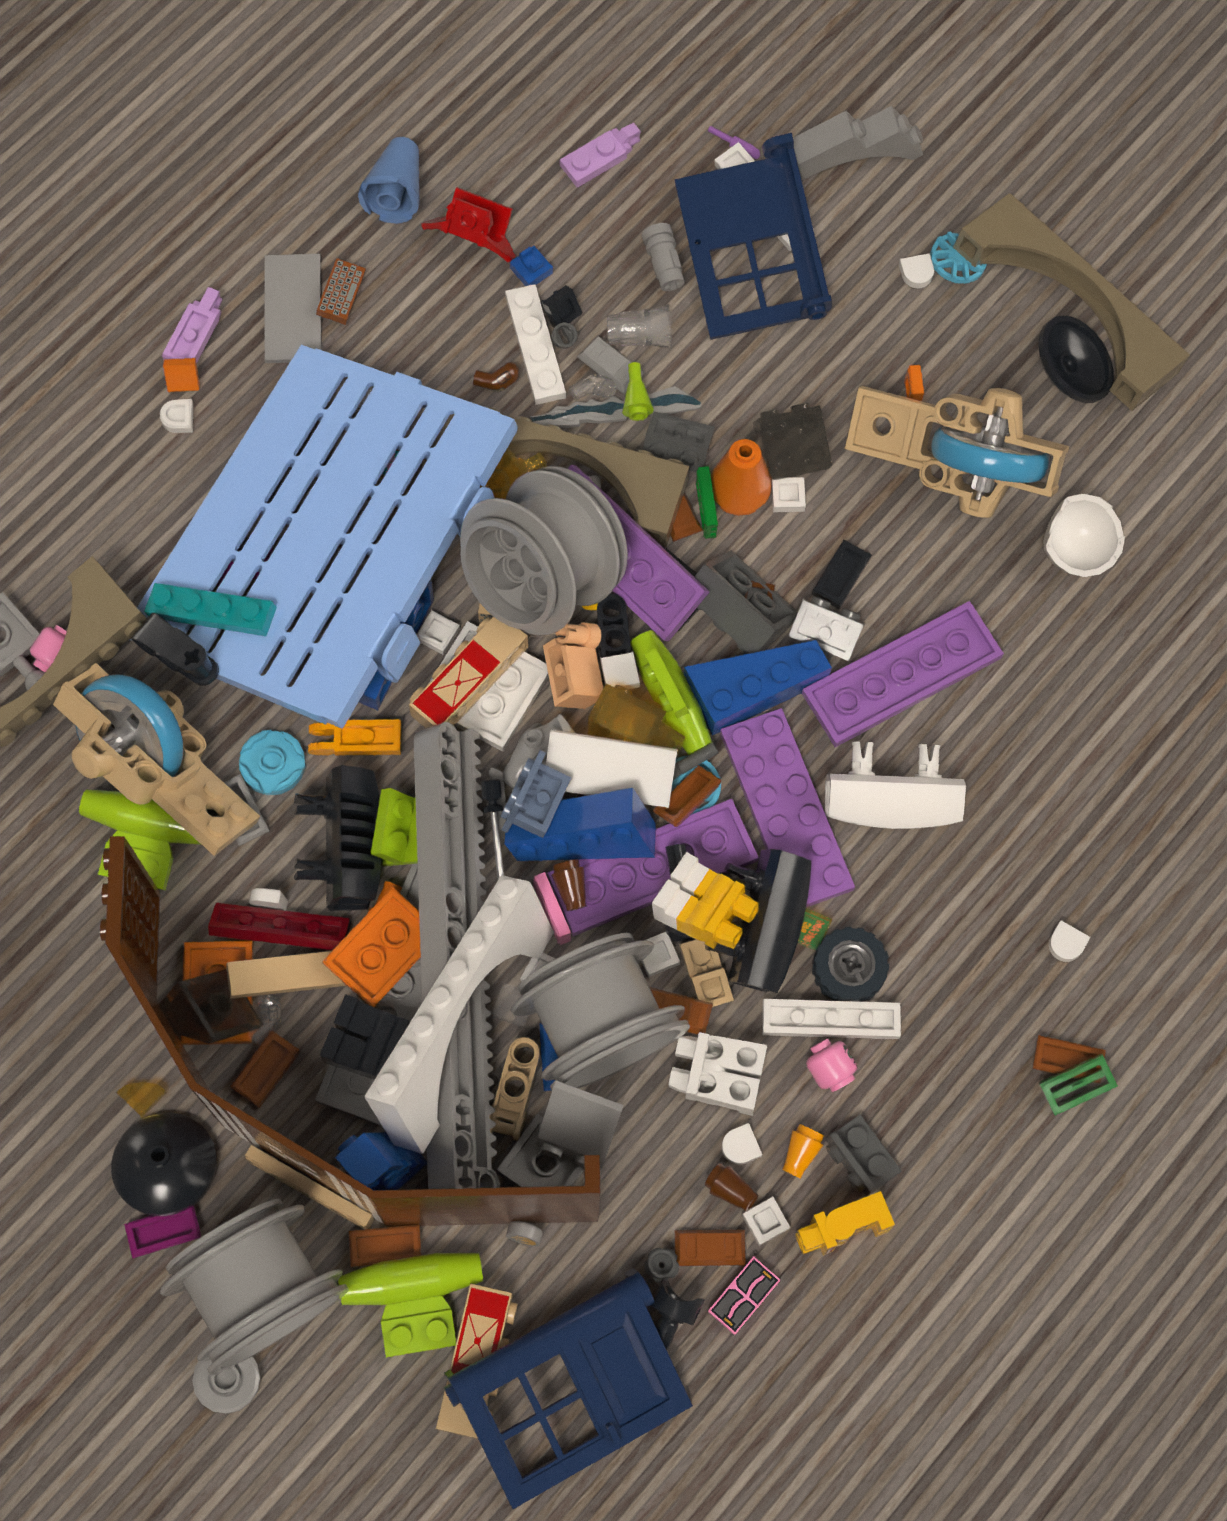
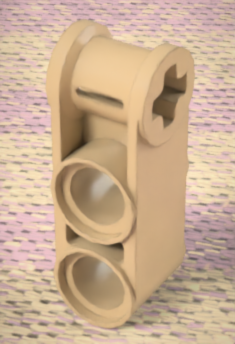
(515, 1108)

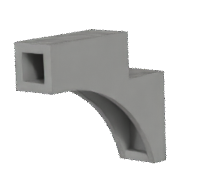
(850, 139)

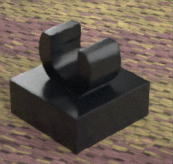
(561, 306)

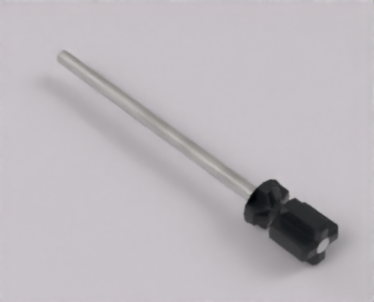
(492, 792)

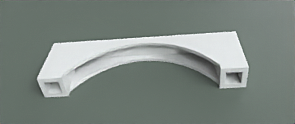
(409, 1082)

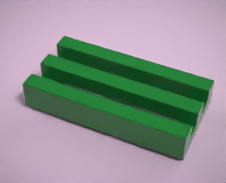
(706, 502)
(1074, 1071)

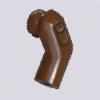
(499, 379)

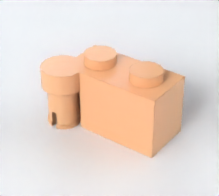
(574, 666)

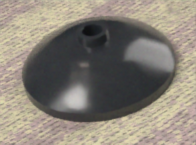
(1075, 359)
(178, 1179)

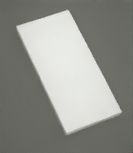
(613, 765)

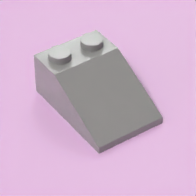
(578, 1124)

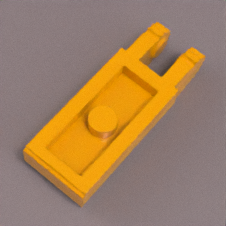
(358, 738)

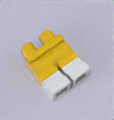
(703, 904)

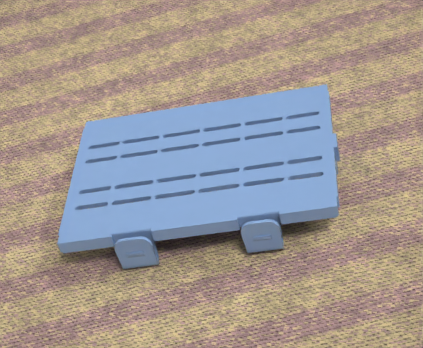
(367, 625)

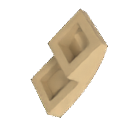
(706, 973)

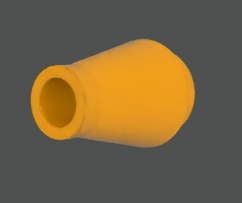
(802, 1150)

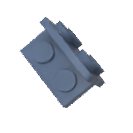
(535, 797)

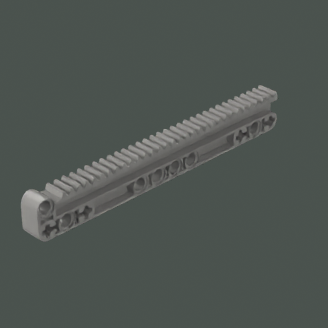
(447, 906)

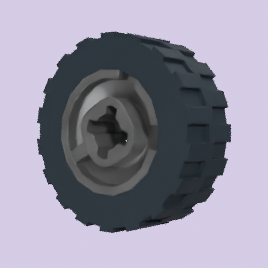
(850, 965)

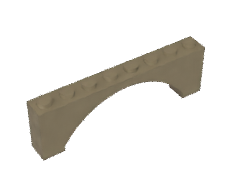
(1016, 237)
(644, 482)
(97, 627)

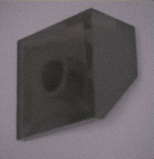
(204, 1011)

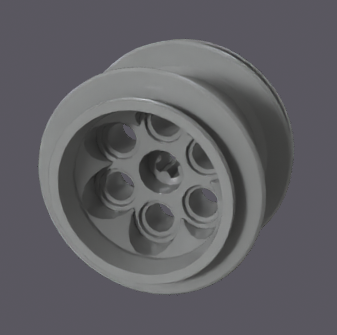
(543, 550)
(598, 1010)
(251, 1283)

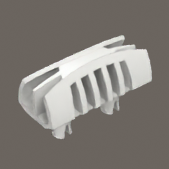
(894, 800)

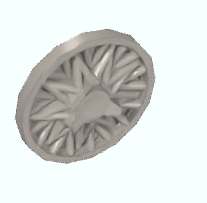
(227, 1390)

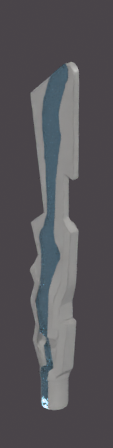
(665, 401)

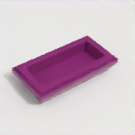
(161, 1232)

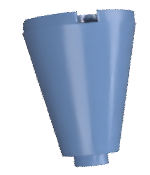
(393, 183)

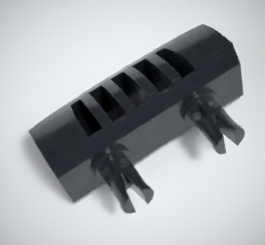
(350, 817)
(771, 938)

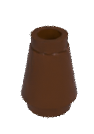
(570, 883)
(731, 1187)

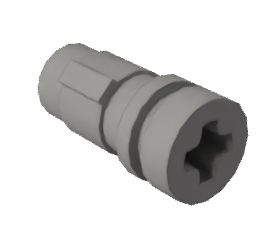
(665, 260)

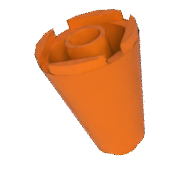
(741, 479)

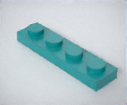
(211, 609)

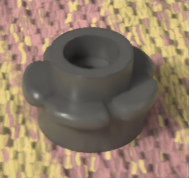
(660, 1255)

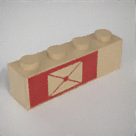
(468, 674)
(479, 1335)

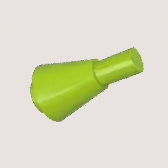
(637, 401)

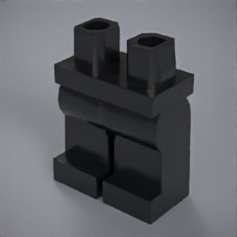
(376, 1027)

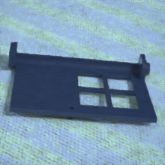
(749, 206)
(616, 1372)

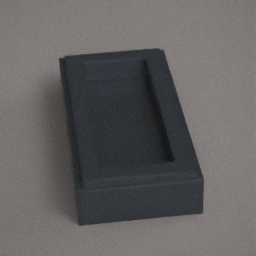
(841, 574)

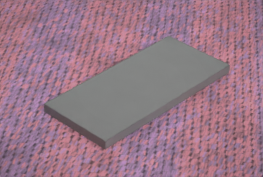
(291, 305)

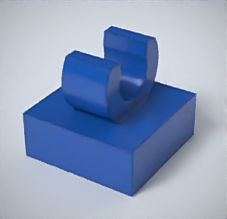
(531, 266)

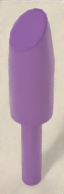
(752, 151)

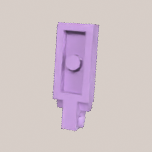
(600, 154)
(195, 327)

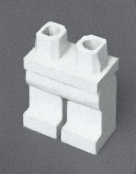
(722, 1071)

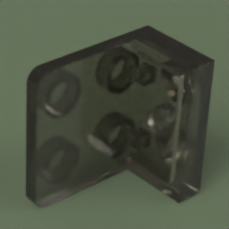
(794, 441)

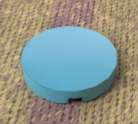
(272, 762)

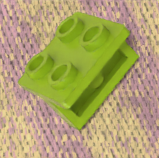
(395, 829)

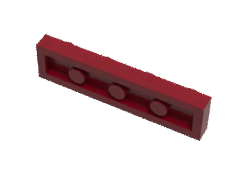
(277, 926)

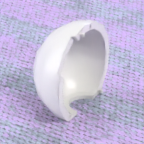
(1084, 536)

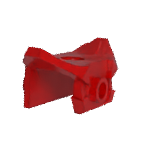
(476, 221)

